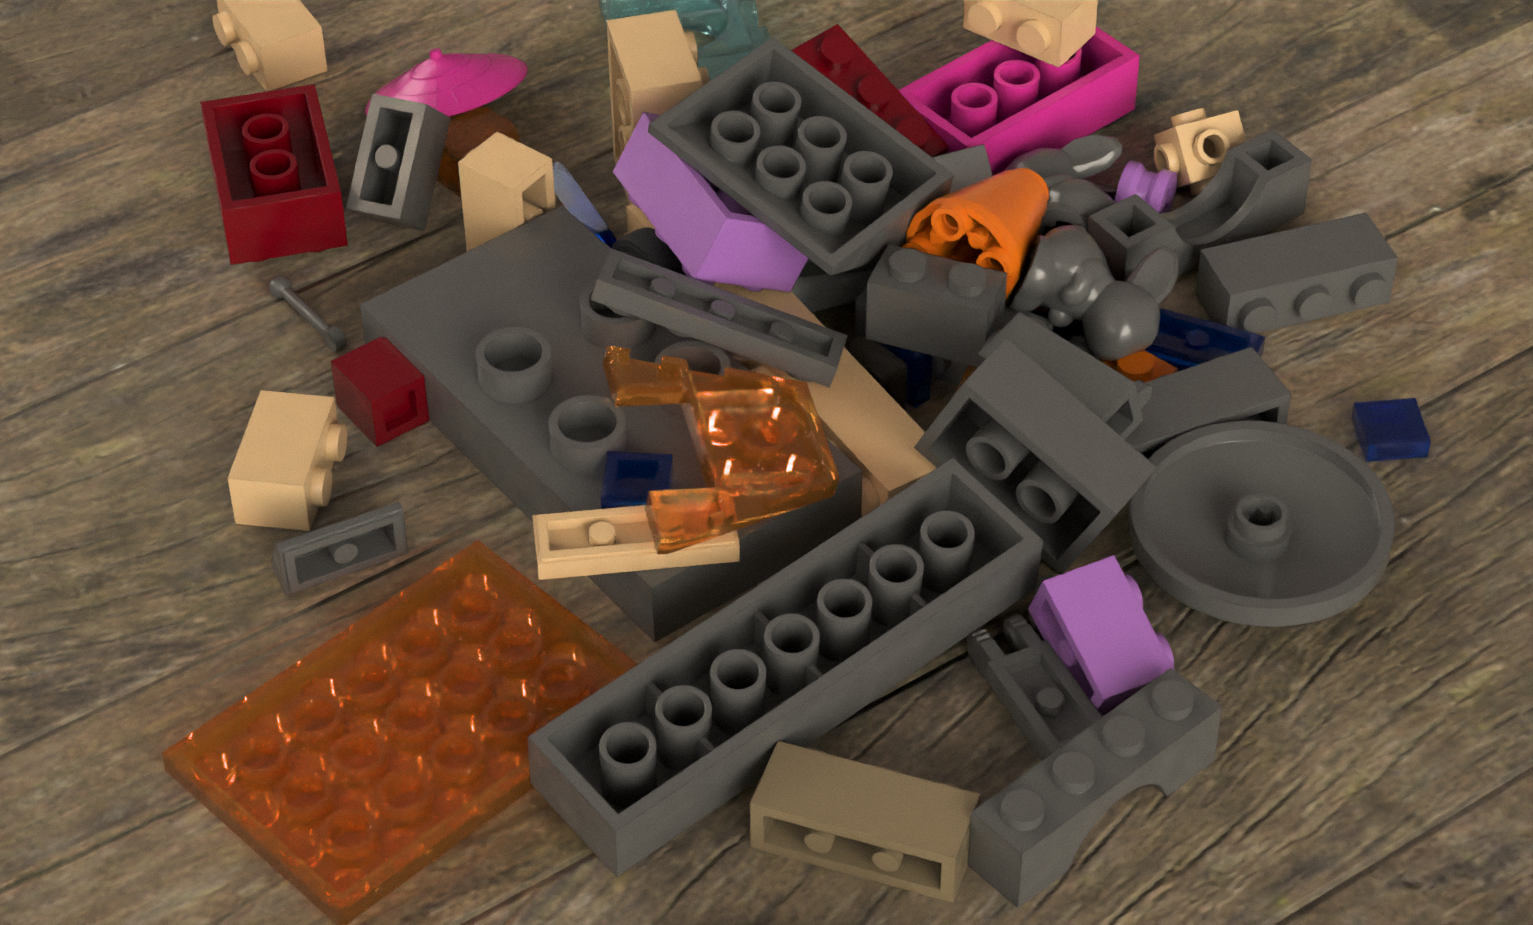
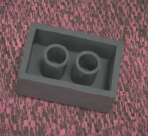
(1037, 452)

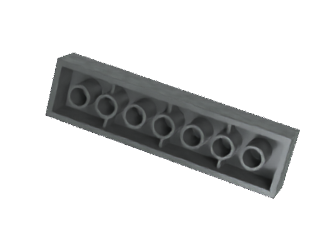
(782, 665)

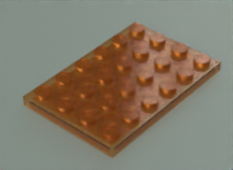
(396, 731)

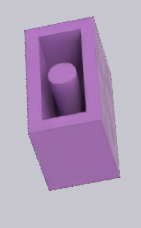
(1101, 631)

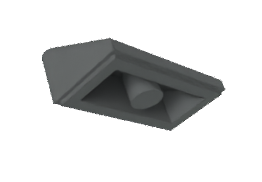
(340, 548)

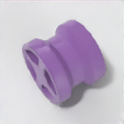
(1154, 188)

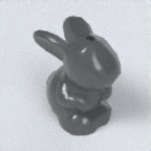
(1063, 169)
(1074, 282)

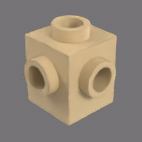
(1197, 146)

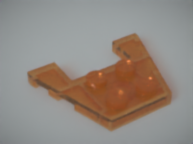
(751, 437)

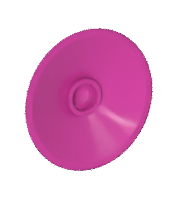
(457, 81)

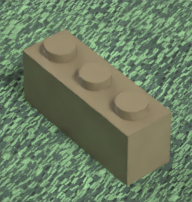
(863, 820)

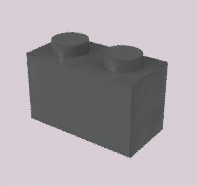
(398, 162)
(934, 304)

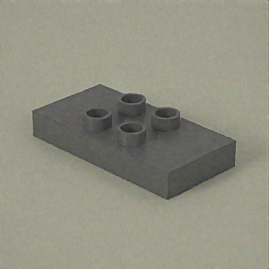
(524, 395)

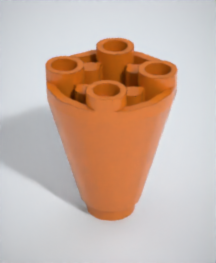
(984, 223)

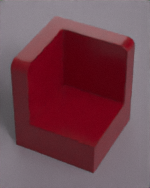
(380, 390)

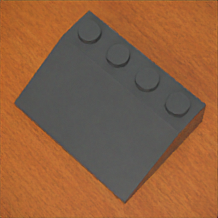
(804, 158)

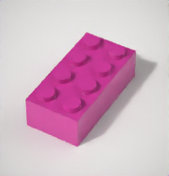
(1023, 102)

